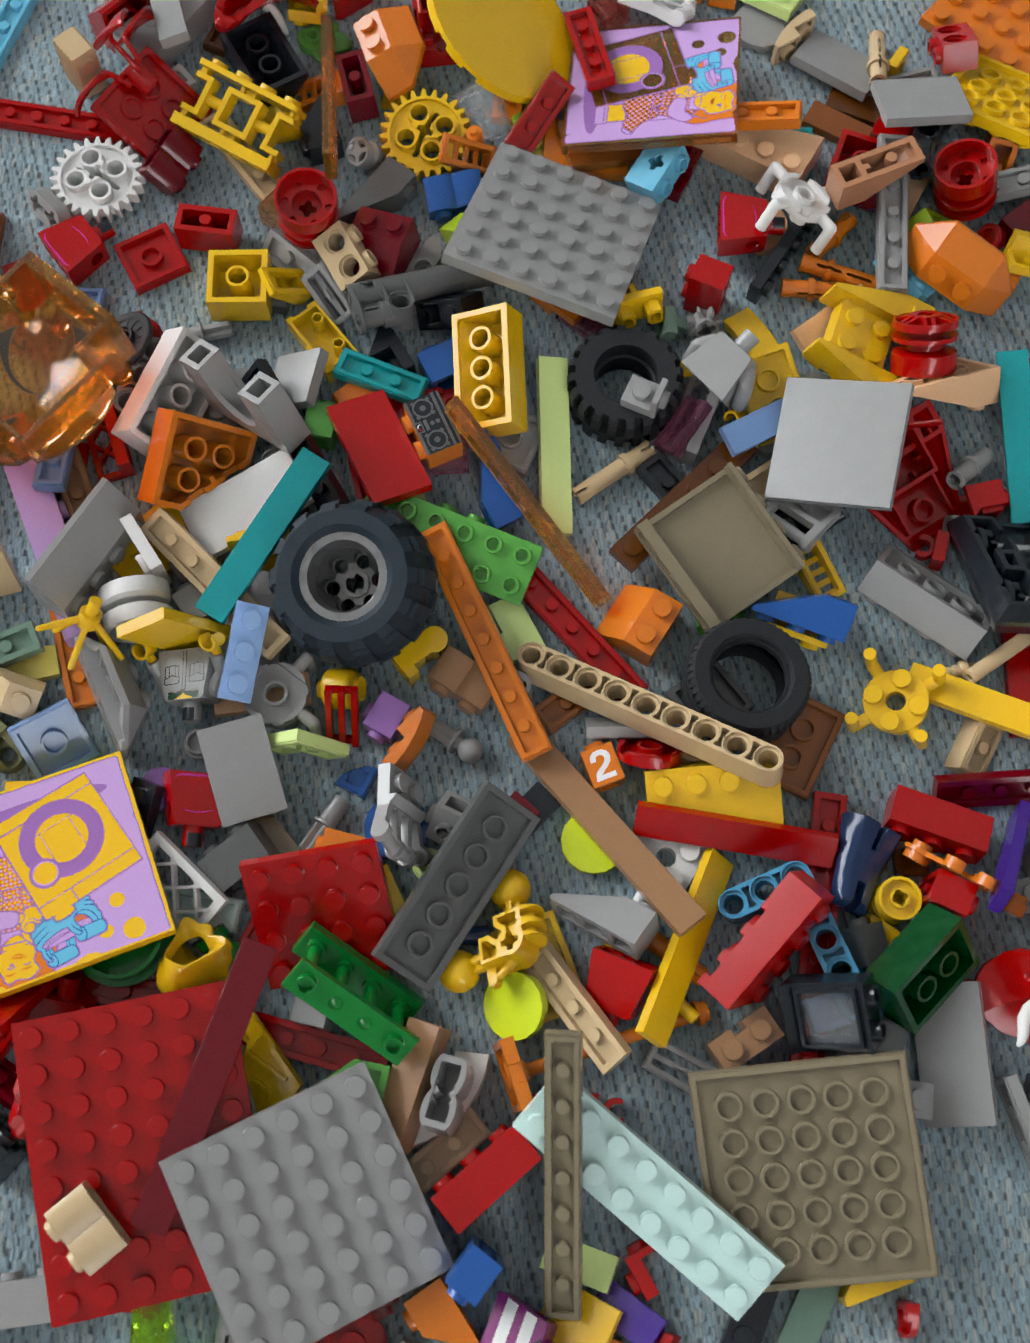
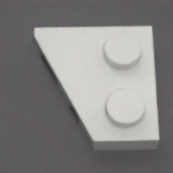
(147, 558)

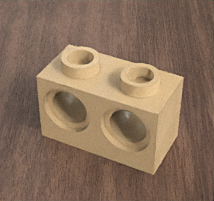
(342, 262)

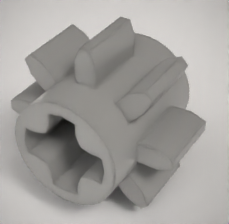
(701, 317)

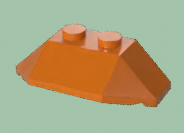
(392, 48)
(959, 265)

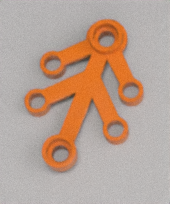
(921, 854)

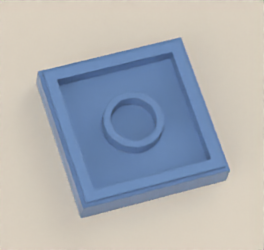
(53, 739)

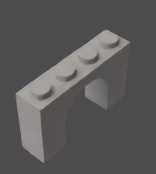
(257, 406)

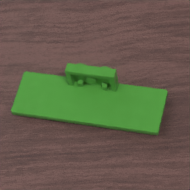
(496, 559)

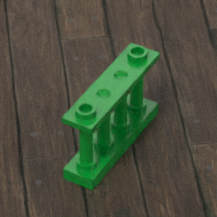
(354, 993)

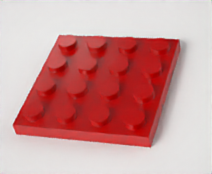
(330, 884)

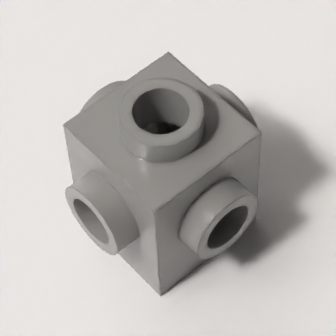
(445, 816)

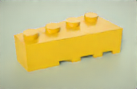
(713, 790)

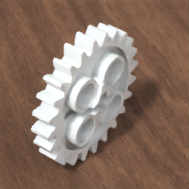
(98, 179)

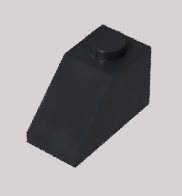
(312, 135)

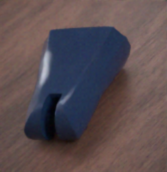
(861, 859)

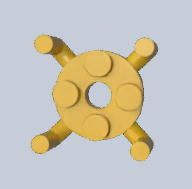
(896, 683)

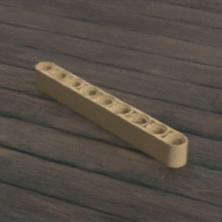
(656, 724)

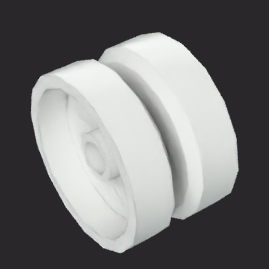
(131, 598)

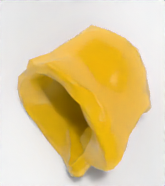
(182, 969)

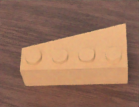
(760, 148)

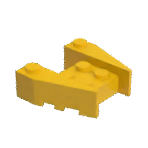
(859, 332)

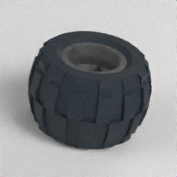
(384, 614)

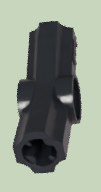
(927, 139)

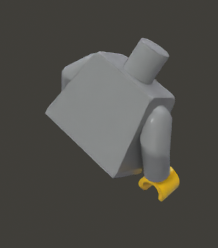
(724, 368)

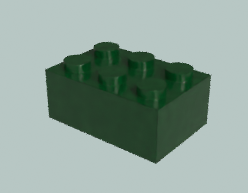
(923, 967)

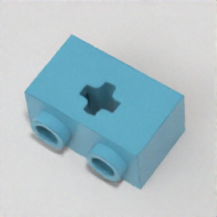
(657, 171)

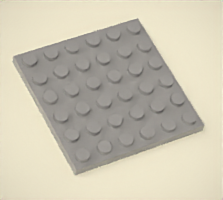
(553, 233)
(306, 1213)

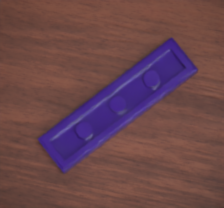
(1010, 857)

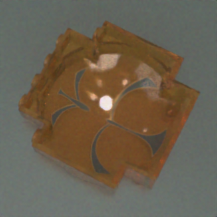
(54, 363)

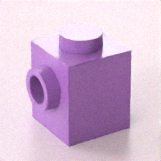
(384, 718)

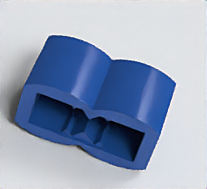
(450, 193)

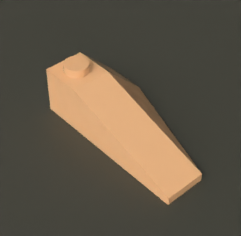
(971, 385)

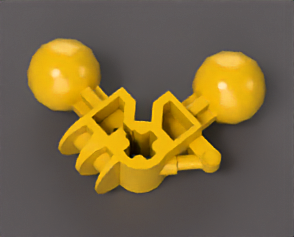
(516, 947)

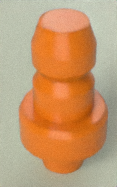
(475, 133)

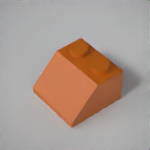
(640, 622)

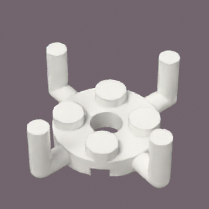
(800, 199)

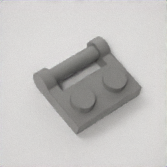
(813, 516)

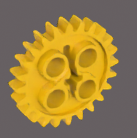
(403, 126)

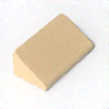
(973, 747)

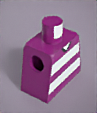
(517, 1322)

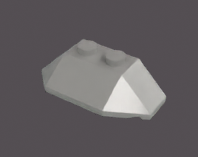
(115, 693)

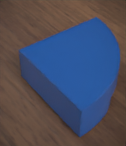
(358, 781)

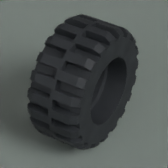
(621, 351)

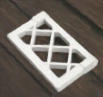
(200, 880)

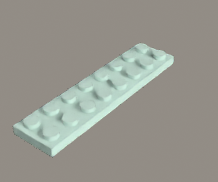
(665, 1207)

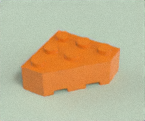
(191, 458)

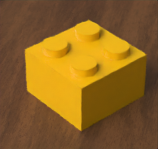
(236, 287)

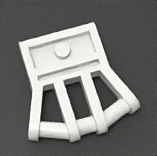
(670, 11)

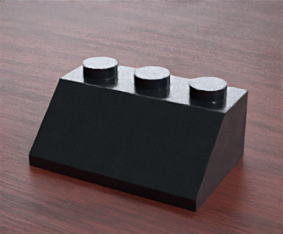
(265, 55)

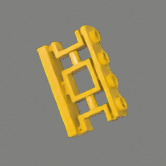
(229, 138)

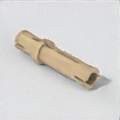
(878, 64)
(613, 472)

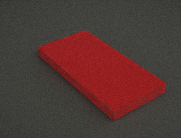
(379, 448)

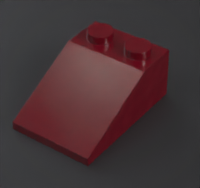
(389, 237)

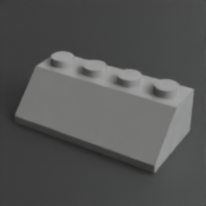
(83, 551)
(925, 601)

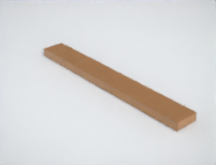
(616, 840)

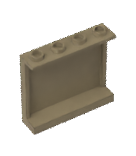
(720, 547)

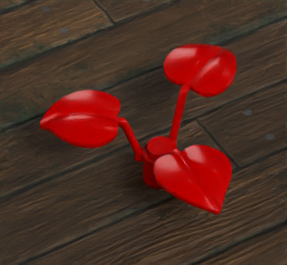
(138, 71)

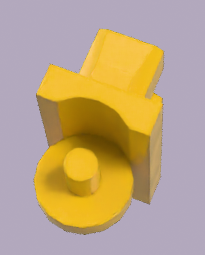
(639, 305)

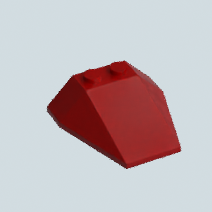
(921, 489)

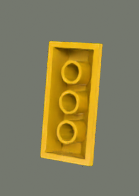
(491, 367)

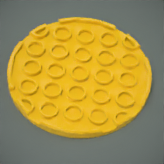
(505, 42)

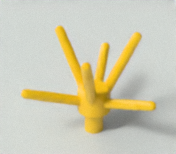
(88, 621)

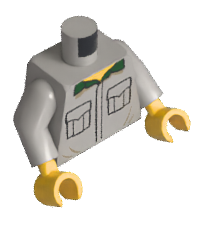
(187, 675)

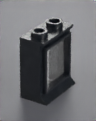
(832, 1012)

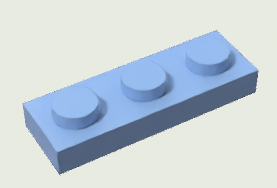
(243, 652)

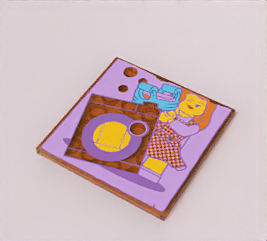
(668, 90)

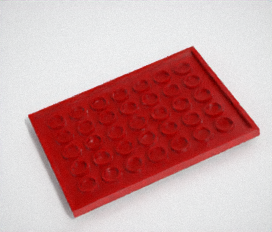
(96, 1110)

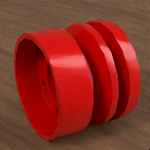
(965, 179)
(302, 194)
(924, 344)

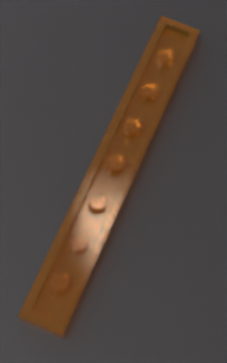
(329, 98)
(526, 502)

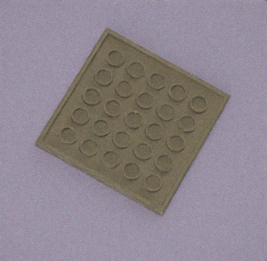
(820, 1166)

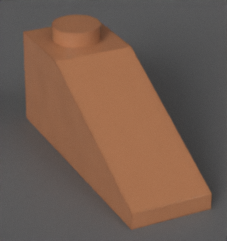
(871, 171)

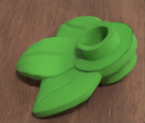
(310, 41)

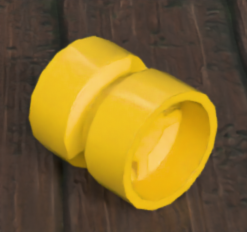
(896, 900)

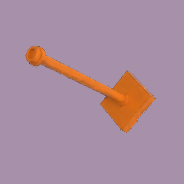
(517, 1073)

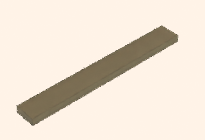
(563, 1173)

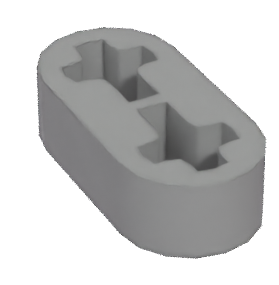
(48, 206)

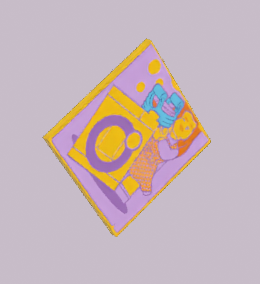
(75, 874)

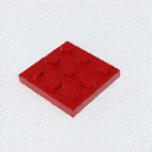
(143, 118)

